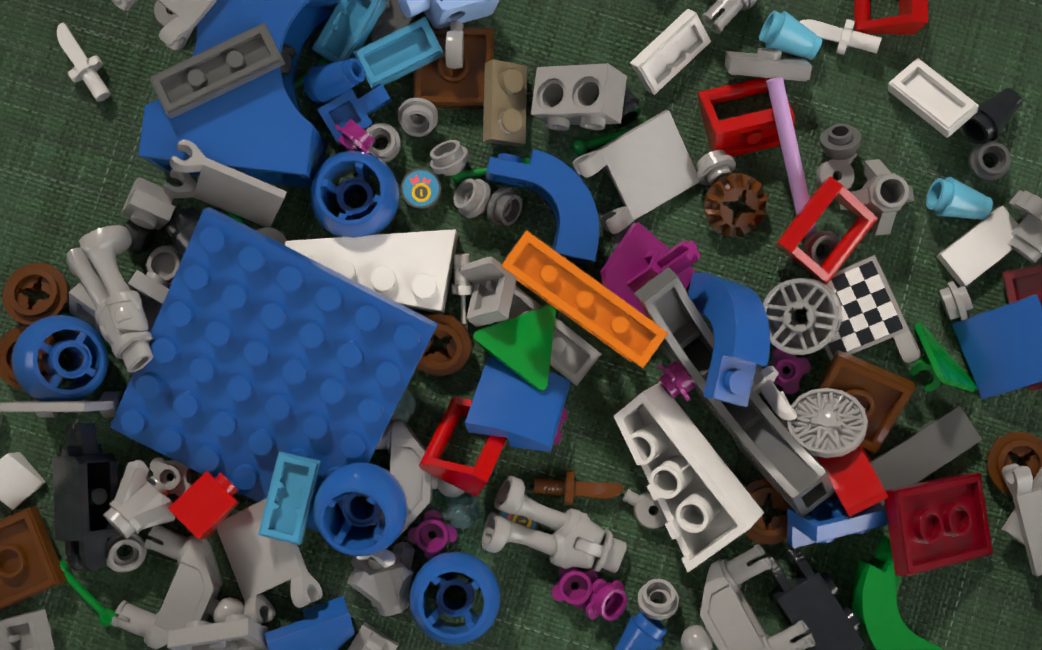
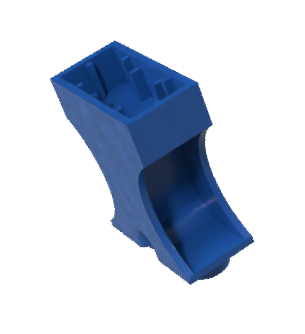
(258, 123)

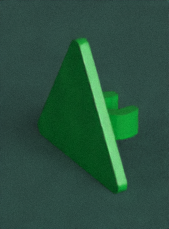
(523, 344)
(940, 364)

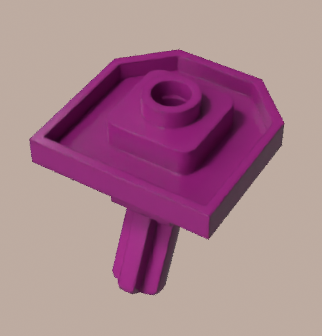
(643, 257)

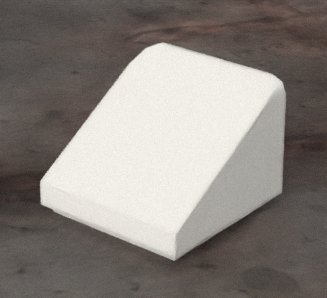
(17, 479)

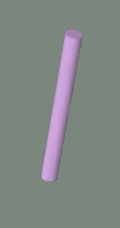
(789, 144)

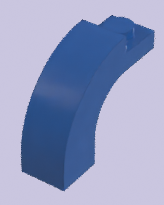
(565, 194)
(739, 335)

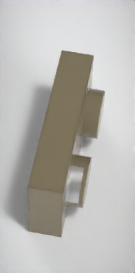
(505, 103)

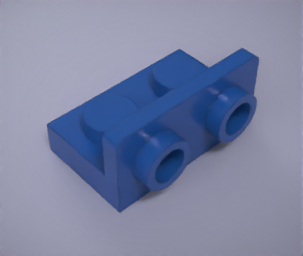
(831, 521)

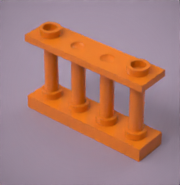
(584, 300)

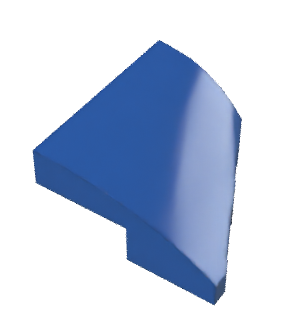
(325, 628)

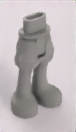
(118, 308)
(574, 539)

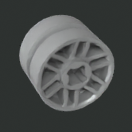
(823, 315)

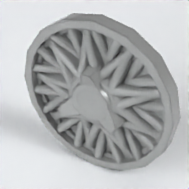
(828, 422)

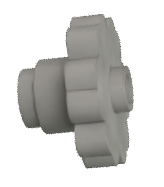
(1028, 233)

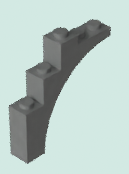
(755, 427)

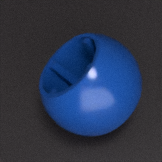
(356, 222)
(82, 340)
(351, 528)
(475, 624)

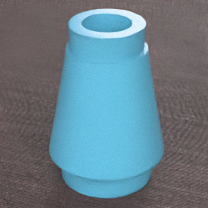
(789, 35)
(955, 199)

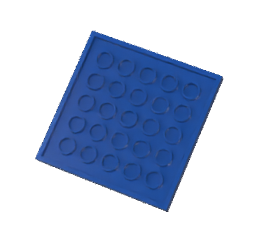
(268, 359)

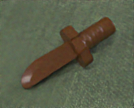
(570, 488)

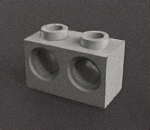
(579, 88)

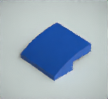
(1003, 346)
(515, 409)

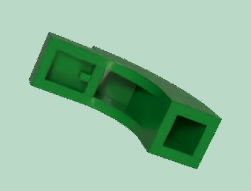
(876, 604)

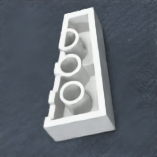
(400, 266)
(686, 476)

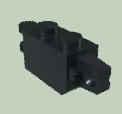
(83, 489)
(813, 600)

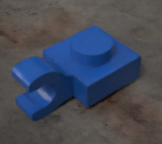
(350, 107)

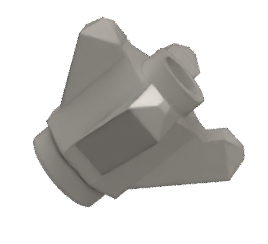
(882, 195)
(139, 502)
(385, 585)

